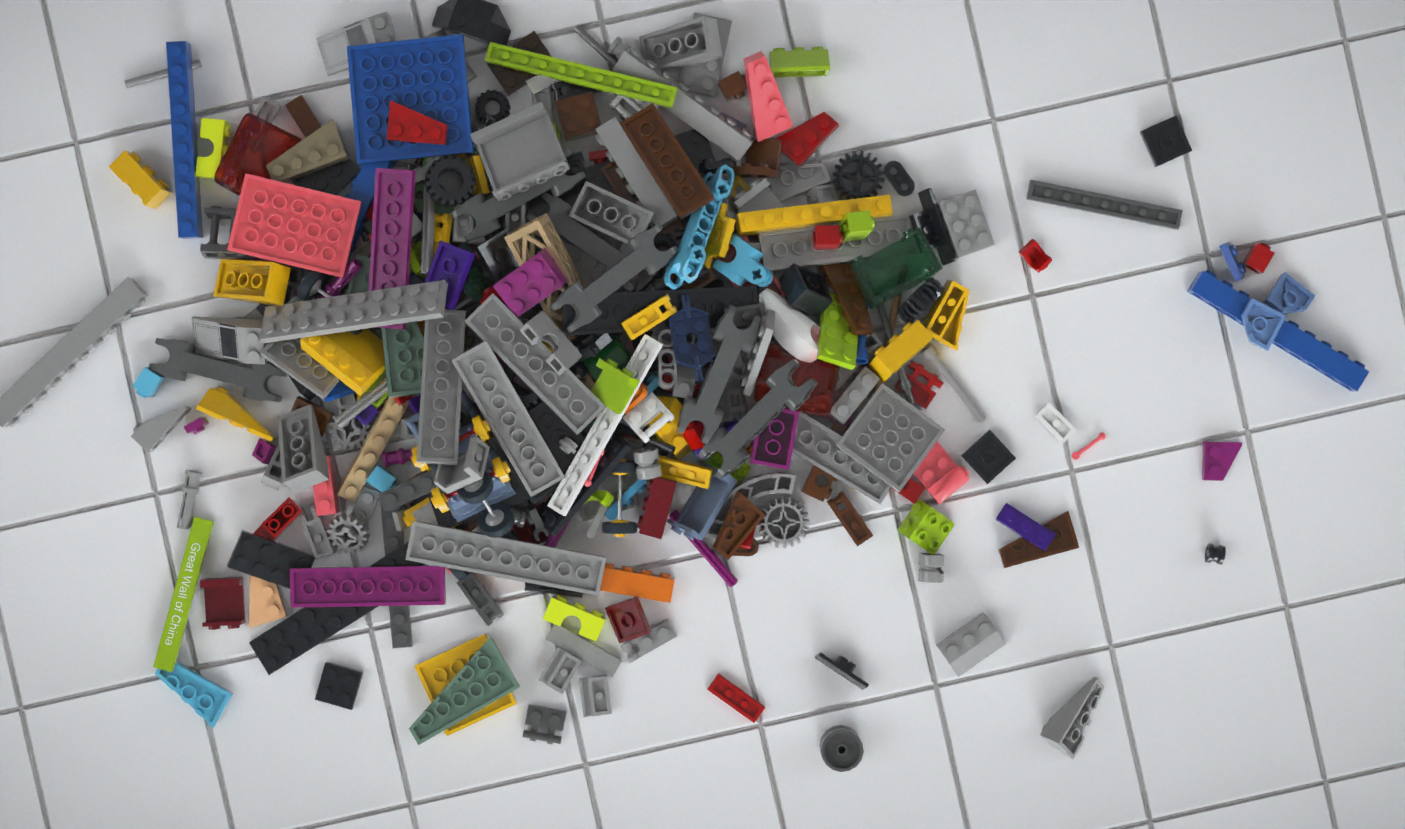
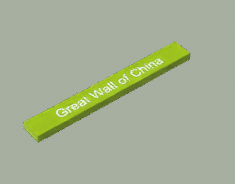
(183, 594)

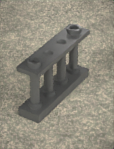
(212, 248)

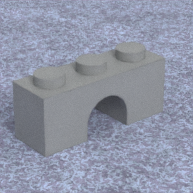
(544, 329)
(854, 394)

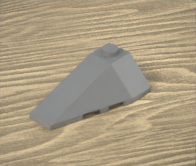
(1067, 725)

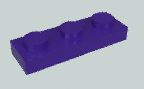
(1025, 527)

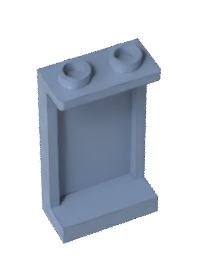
(703, 506)

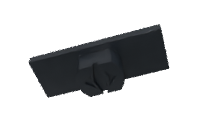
(843, 668)

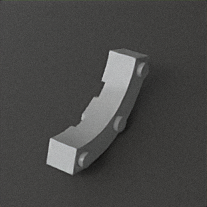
(753, 488)

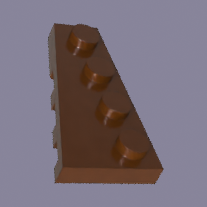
(1023, 551)

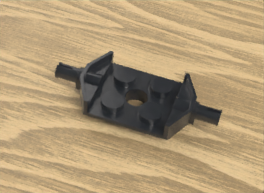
(591, 344)

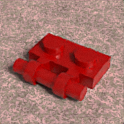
(921, 393)

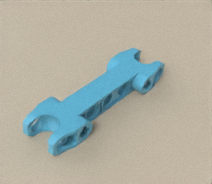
(691, 249)

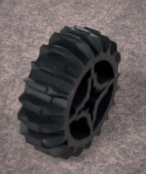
(849, 176)
(920, 300)

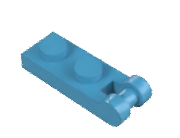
(639, 486)

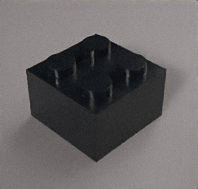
(805, 290)

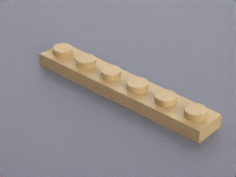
(371, 449)

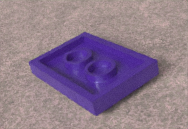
(452, 266)

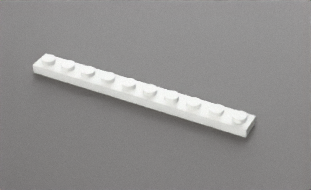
(601, 432)

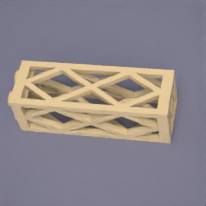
(518, 243)

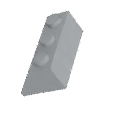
(971, 644)

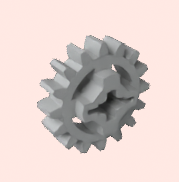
(346, 441)
(349, 531)

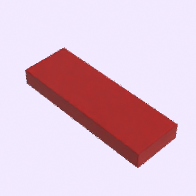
(736, 698)

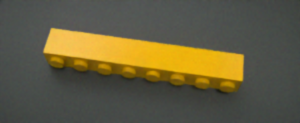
(809, 215)

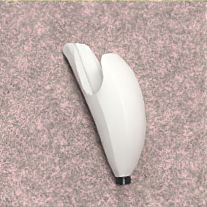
(791, 327)

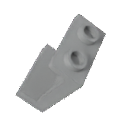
(468, 470)

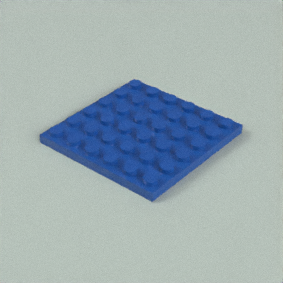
(417, 74)

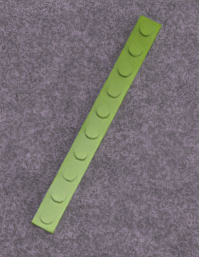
(581, 74)

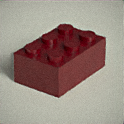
(656, 507)

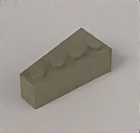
(312, 154)

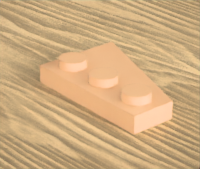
(265, 602)

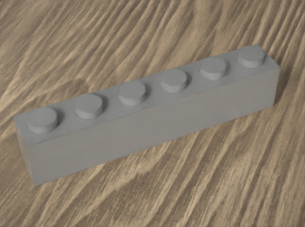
(635, 172)

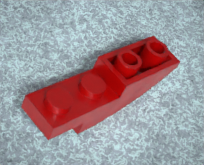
(279, 520)

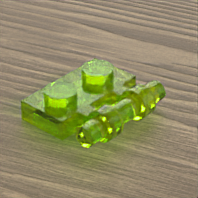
(739, 474)

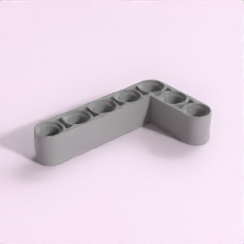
(667, 349)

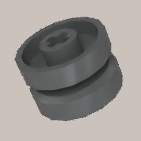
(832, 740)

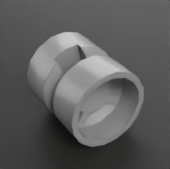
(647, 463)
(931, 568)

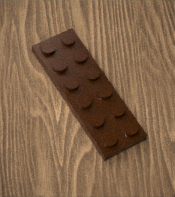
(667, 161)

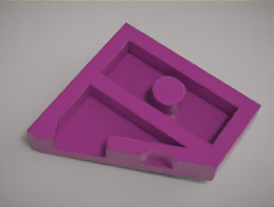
(1218, 459)

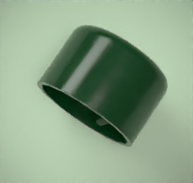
(613, 351)

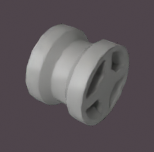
(618, 47)

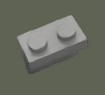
(757, 198)

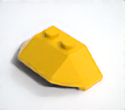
(668, 432)

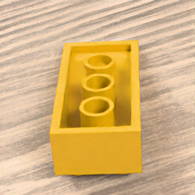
(252, 281)

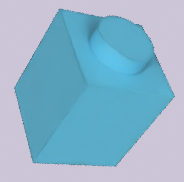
(148, 382)
(382, 479)

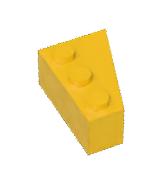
(140, 179)
(947, 314)
(900, 350)

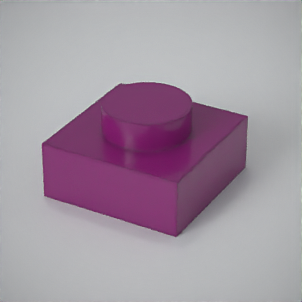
(196, 426)
(264, 451)

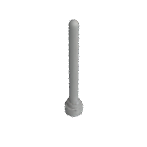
(931, 354)

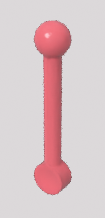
(1075, 455)
(588, 482)

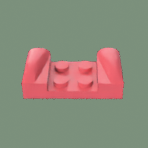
(940, 474)

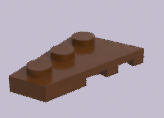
(737, 525)

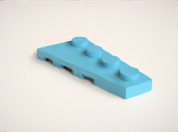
(199, 692)

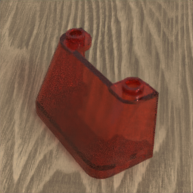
(250, 150)
(825, 373)

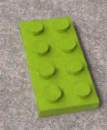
(835, 338)

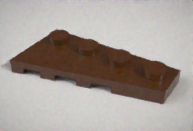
(849, 296)

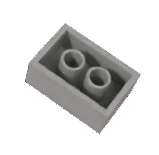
(965, 224)

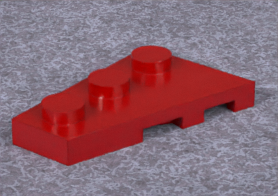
(413, 127)
(807, 138)

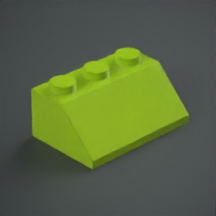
(799, 62)

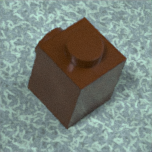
(733, 86)

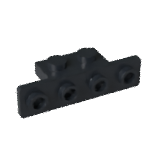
(933, 227)

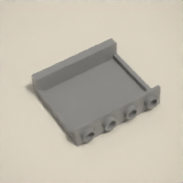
(520, 151)

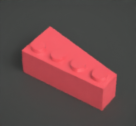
(766, 103)

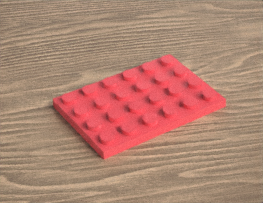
(294, 225)

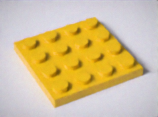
(442, 668)

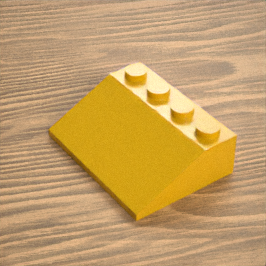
(350, 357)

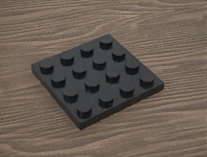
(552, 430)

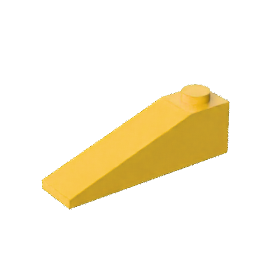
(225, 406)

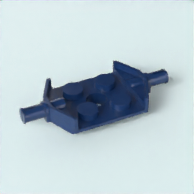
(695, 322)

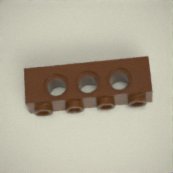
(811, 486)

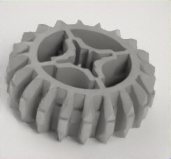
(784, 538)

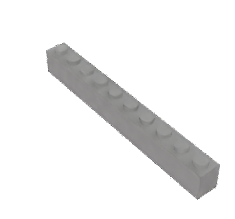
(70, 350)

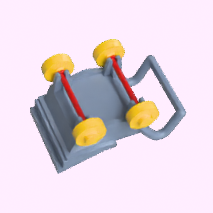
(494, 467)

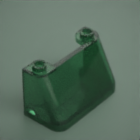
(896, 268)

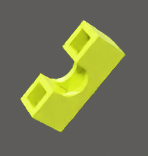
(218, 133)
(590, 621)

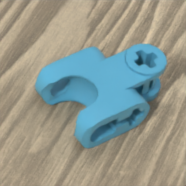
(745, 265)

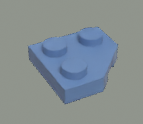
(1289, 296)
(1261, 323)

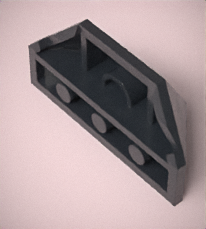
(474, 20)

